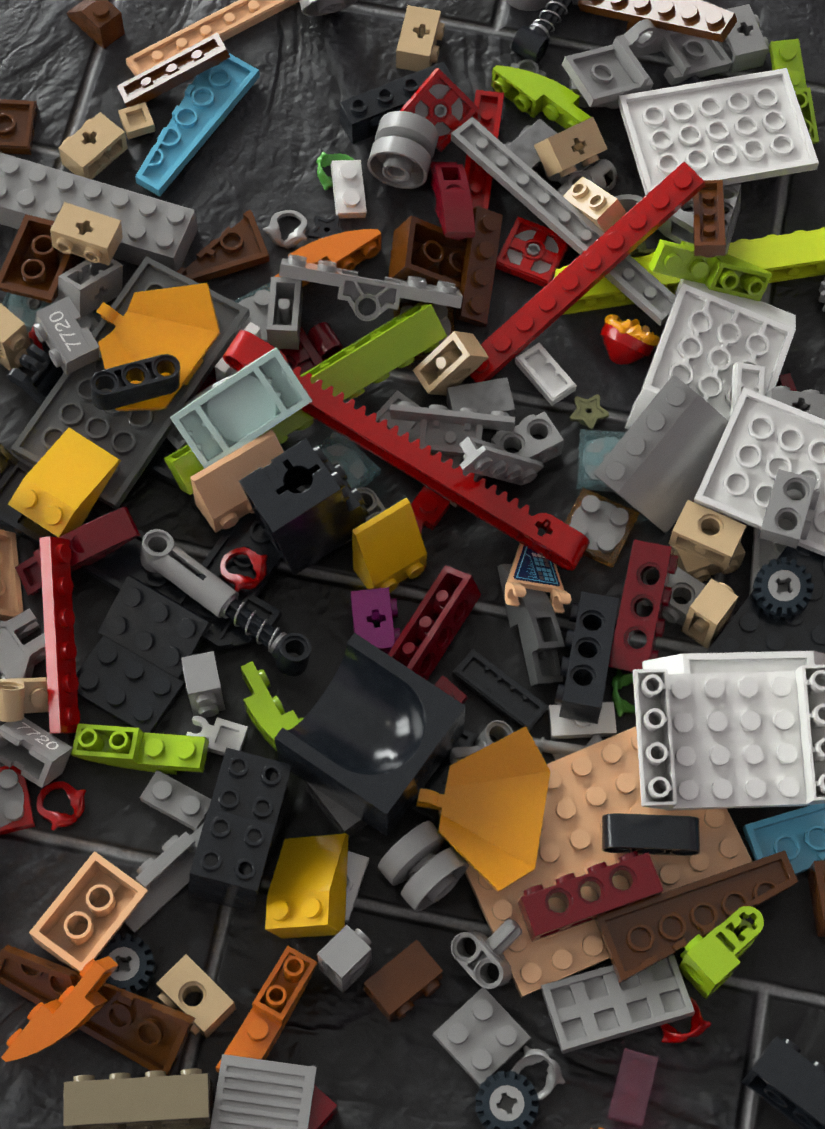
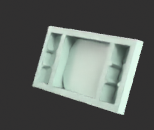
(241, 408)

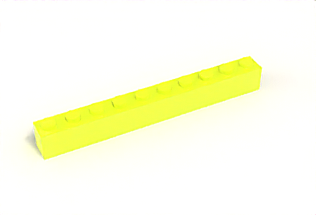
(784, 256)

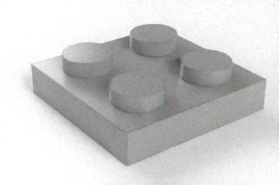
(481, 1036)

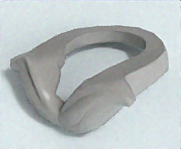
(295, 237)
(534, 1056)

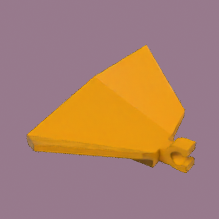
(160, 322)
(495, 807)

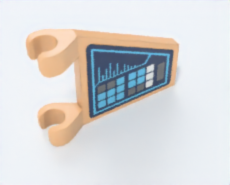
(535, 573)

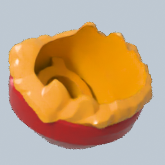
(627, 340)

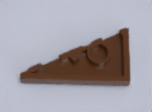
(231, 252)

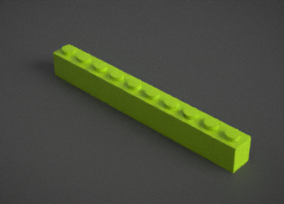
(348, 372)

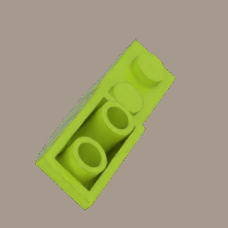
(788, 55)
(538, 93)
(718, 273)
(262, 708)
(139, 750)

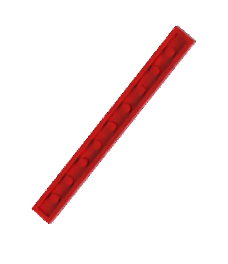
(588, 269)

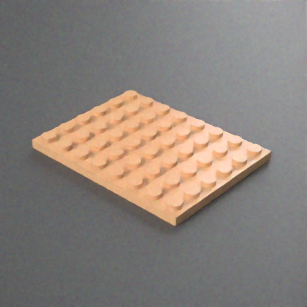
(579, 793)

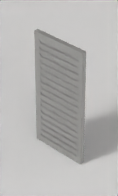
(262, 1094)

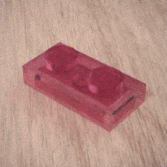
(632, 1088)

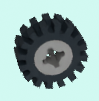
(775, 598)
(138, 972)
(510, 1113)

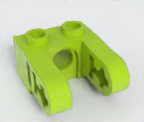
(712, 959)

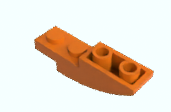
(343, 248)
(272, 1006)
(62, 1016)

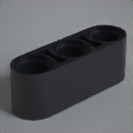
(126, 393)
(650, 834)

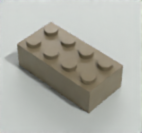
(139, 1102)

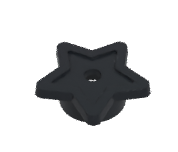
(322, 224)

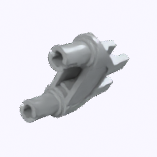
(15, 658)

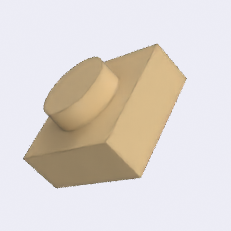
(136, 120)

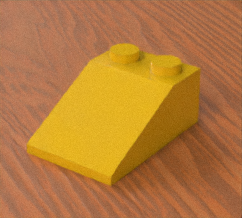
(65, 483)
(389, 548)
(309, 887)

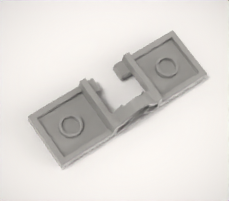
(615, 70)
(355, 288)

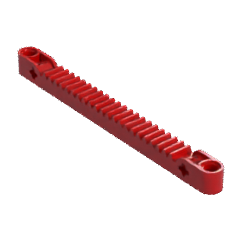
(560, 541)

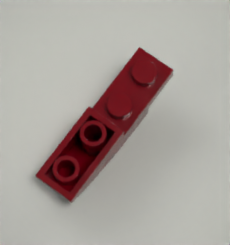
(452, 199)
(87, 546)

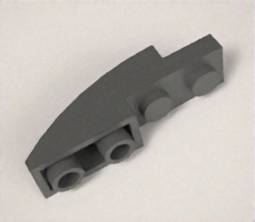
(538, 633)

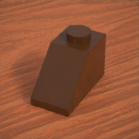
(98, 20)

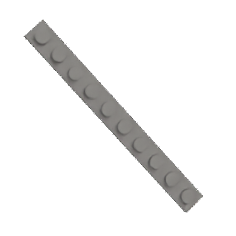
(560, 215)

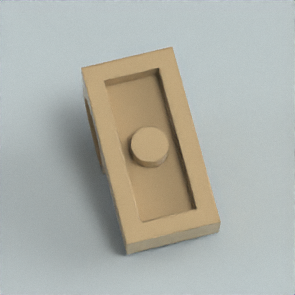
(22, 697)

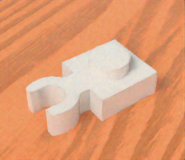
(221, 735)

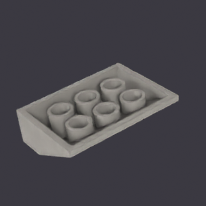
(664, 454)

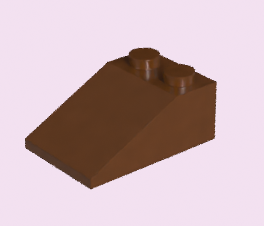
(425, 252)
(33, 263)

